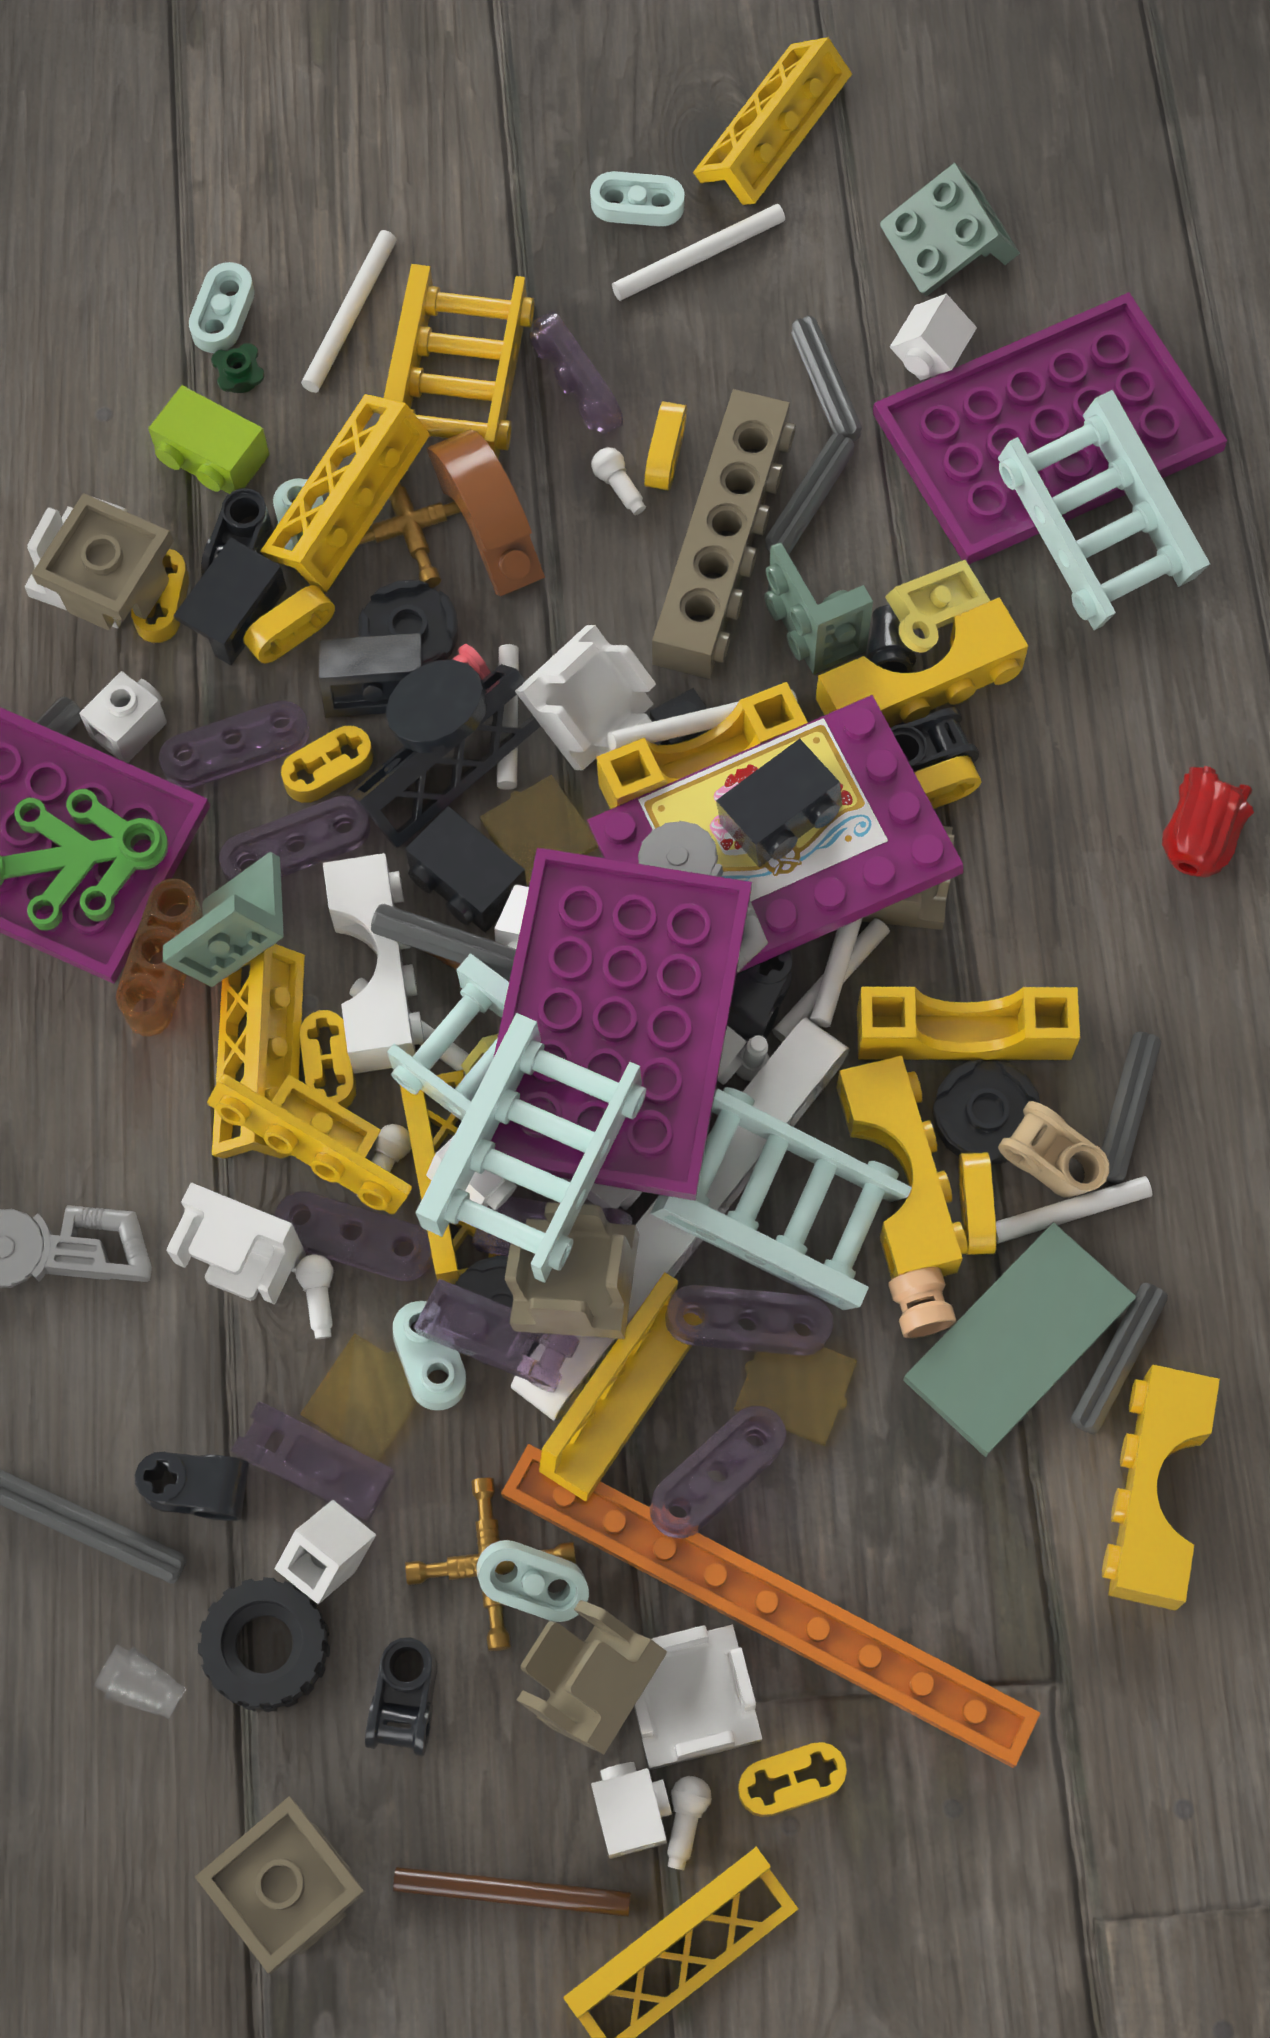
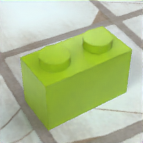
(208, 441)

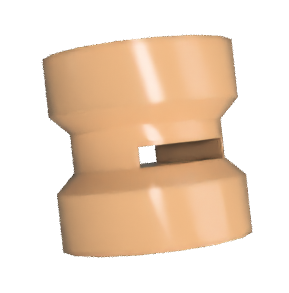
(922, 1302)

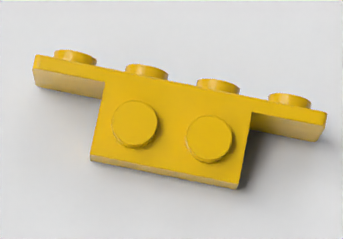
(315, 1132)

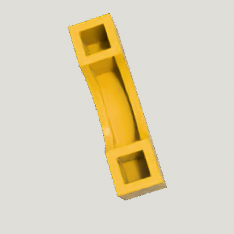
(982, 651)
(648, 766)
(1021, 1026)
(882, 1108)
(1150, 1557)

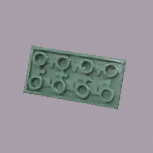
(1019, 1339)

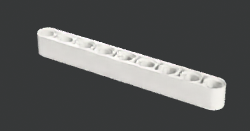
(781, 1089)

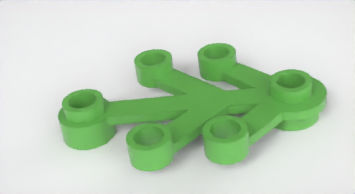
(79, 855)

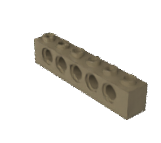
(748, 424)

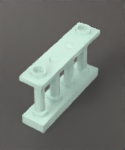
(1128, 469)
(480, 991)
(475, 1152)
(786, 1254)

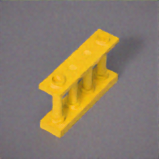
(417, 340)

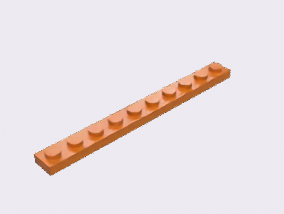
(782, 1613)

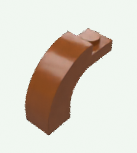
(491, 508)

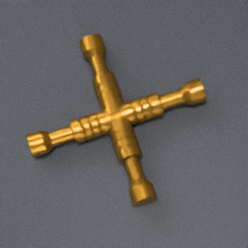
(410, 525)
(465, 1566)

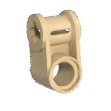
(1046, 1145)

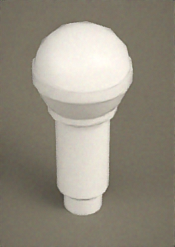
(610, 467)
(754, 1057)
(391, 1146)
(315, 1276)
(690, 1800)

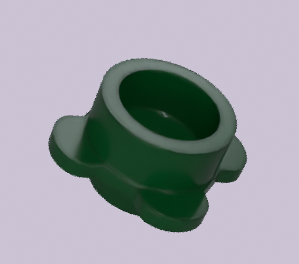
(240, 379)

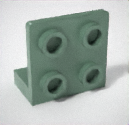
(946, 230)
(820, 632)
(234, 925)

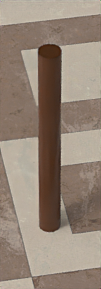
(511, 1891)

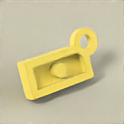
(934, 602)

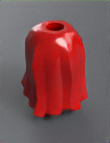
(1206, 823)

